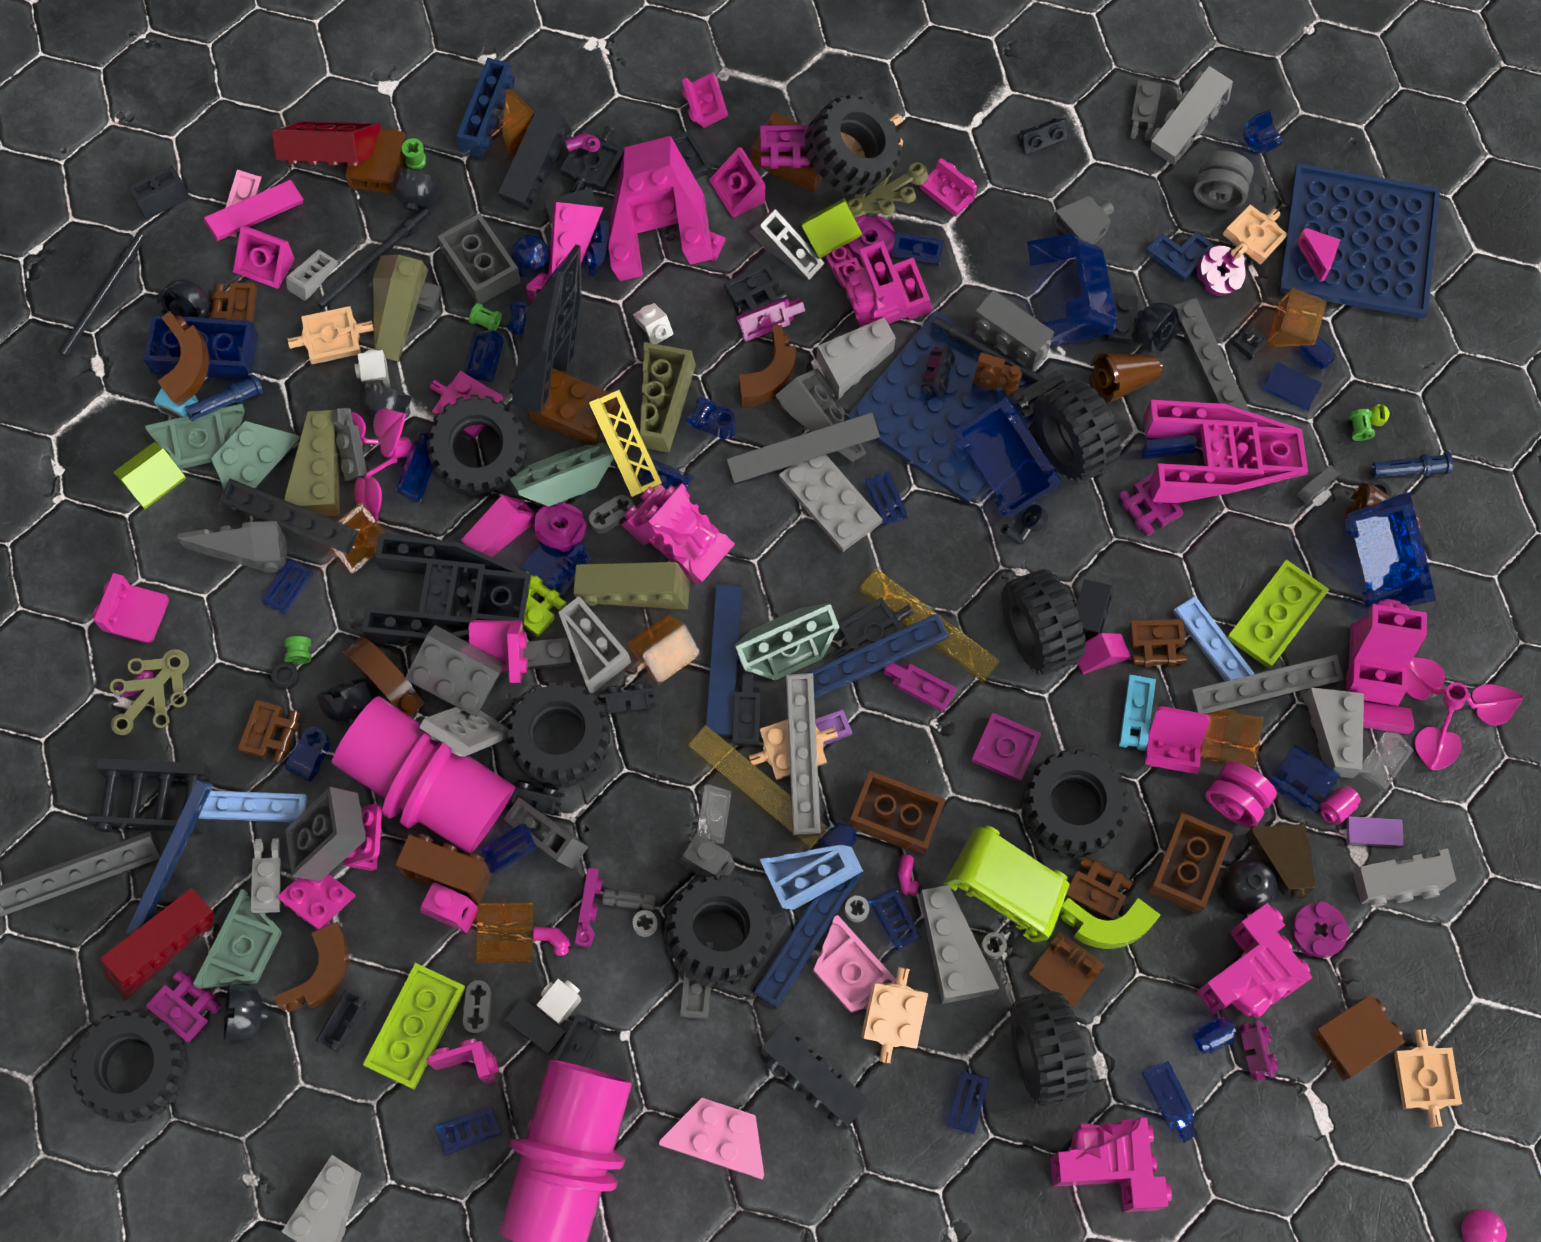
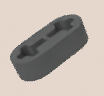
(1318, 485)
(608, 509)
(470, 1007)

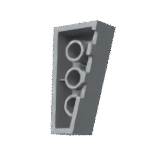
(1191, 116)
(954, 951)

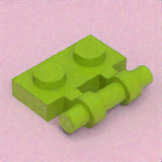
(538, 615)

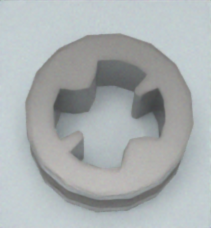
(848, 909)
(649, 916)
(986, 941)

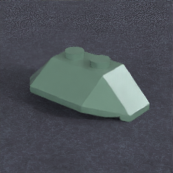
(563, 474)
(788, 642)

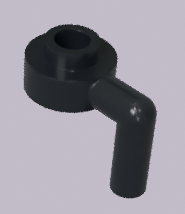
(1033, 520)

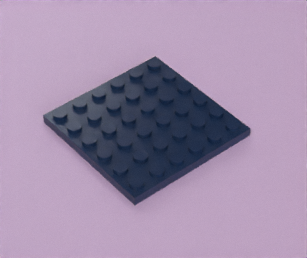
(1383, 237)
(923, 425)

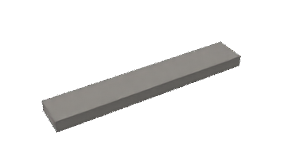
(803, 754)

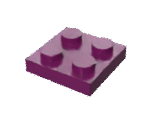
(1006, 747)

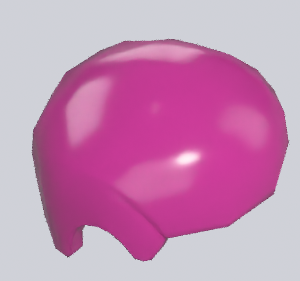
(1483, 1226)

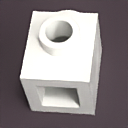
(373, 368)
(559, 1001)

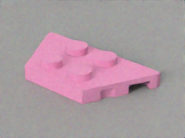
(849, 967)
(719, 1137)

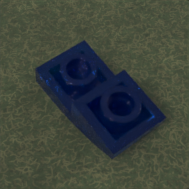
(599, 246)

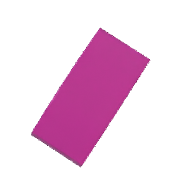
(842, 264)

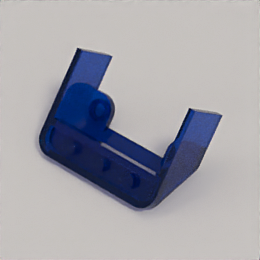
(1095, 311)

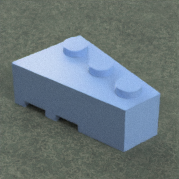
(809, 874)

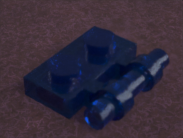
(1310, 772)

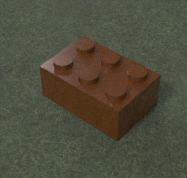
(802, 177)
(570, 411)
(896, 813)
(431, 863)
(1190, 863)

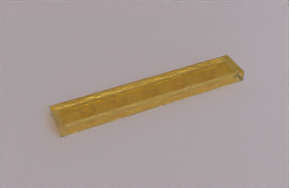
(957, 646)
(749, 780)

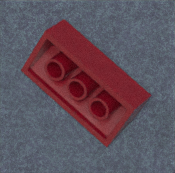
(325, 142)

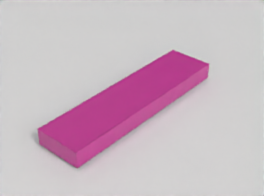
(253, 210)

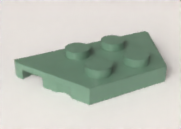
(199, 440)
(251, 454)
(240, 947)

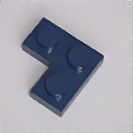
(1176, 259)

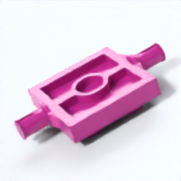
(463, 386)

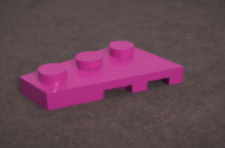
(571, 226)

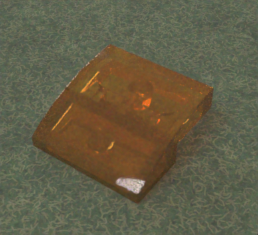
(1232, 738)
(505, 932)

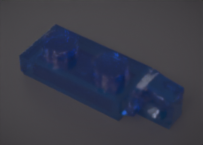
(416, 470)
(1171, 1099)

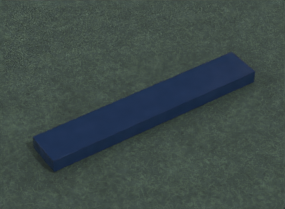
(878, 655)
(724, 659)
(171, 855)
(803, 942)

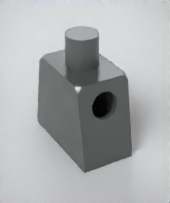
(1084, 219)
(706, 858)

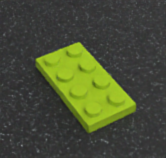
(1278, 614)
(414, 1026)

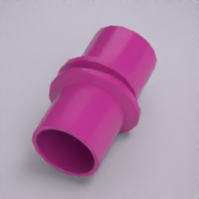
(421, 776)
(566, 1155)

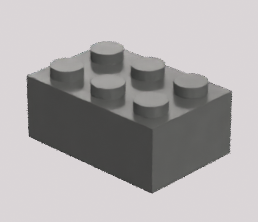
(479, 259)
(1011, 331)
(455, 670)
(325, 834)

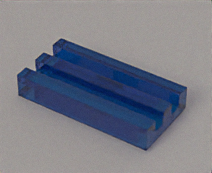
(1169, 446)
(894, 492)
(267, 599)
(492, 857)
(974, 1080)

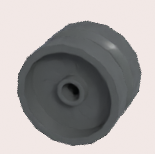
(1223, 180)

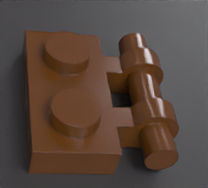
(240, 301)
(993, 373)
(1157, 634)
(261, 728)
(1095, 895)

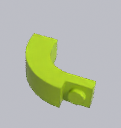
(1110, 933)

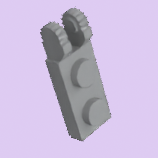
(266, 879)

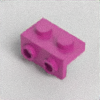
(704, 100)
(949, 187)

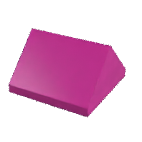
(739, 184)
(262, 257)

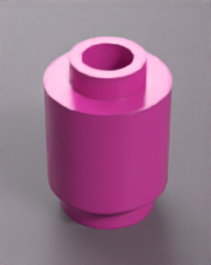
(1340, 805)

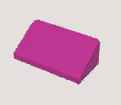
(1388, 718)

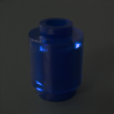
(1319, 355)
(839, 835)
(1214, 1035)

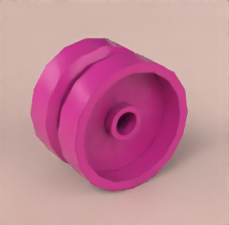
(1241, 794)

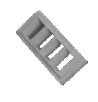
(302, 286)

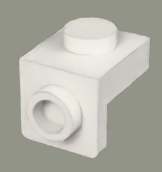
(654, 323)

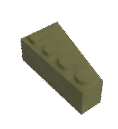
(664, 392)
(316, 467)
(633, 585)

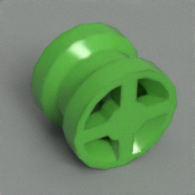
(297, 650)

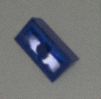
(919, 247)
(484, 355)
(1292, 386)
(668, 475)

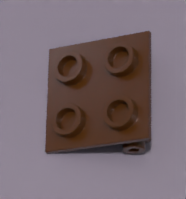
(1066, 969)

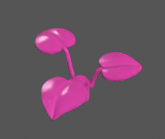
(388, 427)
(1493, 704)

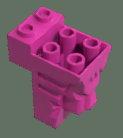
(886, 288)
(677, 530)
(1383, 649)
(1262, 974)
(1112, 1156)

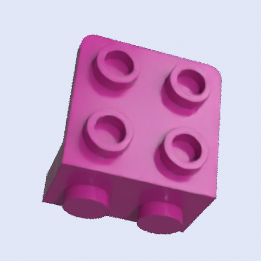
(130, 610)
(504, 641)
(1176, 739)
(367, 853)
(470, 1049)

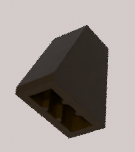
(1288, 856)

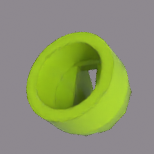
(1375, 419)

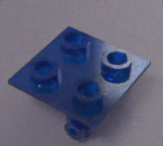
(556, 567)

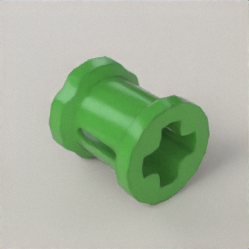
(414, 154)
(485, 317)
(1361, 424)

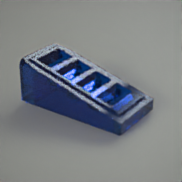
(903, 914)
(442, 1129)

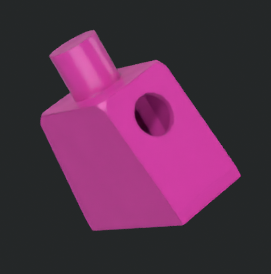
(448, 907)

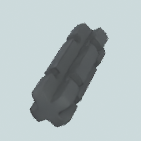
(629, 900)

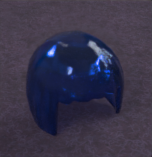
(1261, 133)
(530, 253)

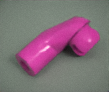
(904, 876)
(555, 937)

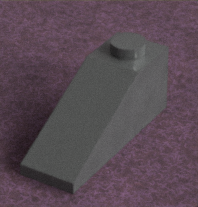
(786, 244)
(547, 833)

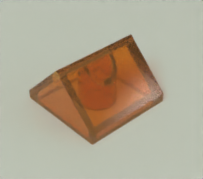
(515, 122)
(1297, 320)
(365, 542)
(665, 648)

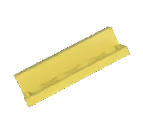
(616, 446)

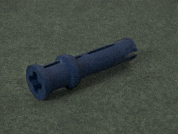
(234, 394)
(1424, 465)

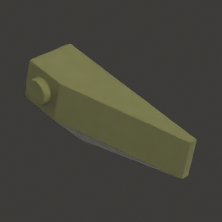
(395, 298)

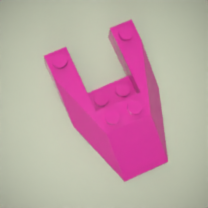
(654, 193)
(1237, 448)

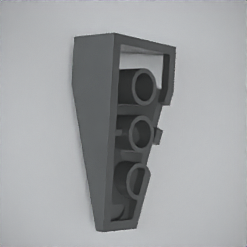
(812, 404)
(254, 545)

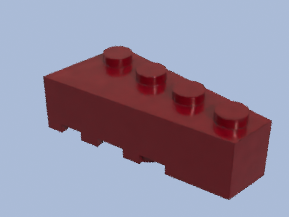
(156, 943)

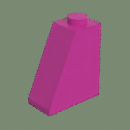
(500, 525)

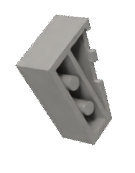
(854, 354)
(594, 646)
(1338, 727)
(1404, 879)
(326, 1205)

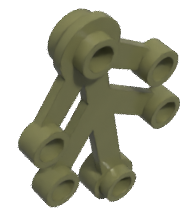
(885, 193)
(152, 688)

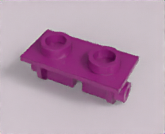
(1262, 1061)

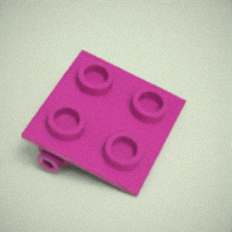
(316, 900)

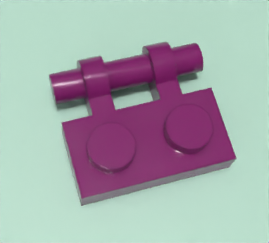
(783, 139)
(1160, 512)
(178, 1013)

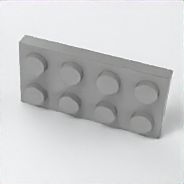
(831, 500)
(464, 731)

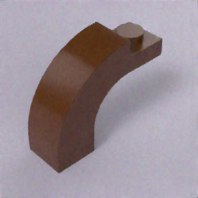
(193, 364)
(764, 385)
(383, 675)
(328, 976)

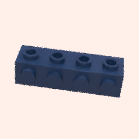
(485, 107)

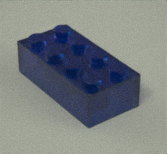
(229, 346)

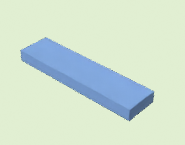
(1212, 640)
(253, 806)

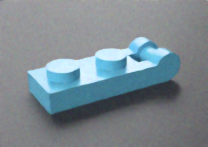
(1137, 711)

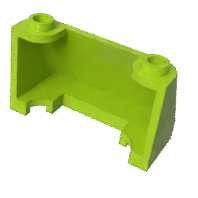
(1010, 882)

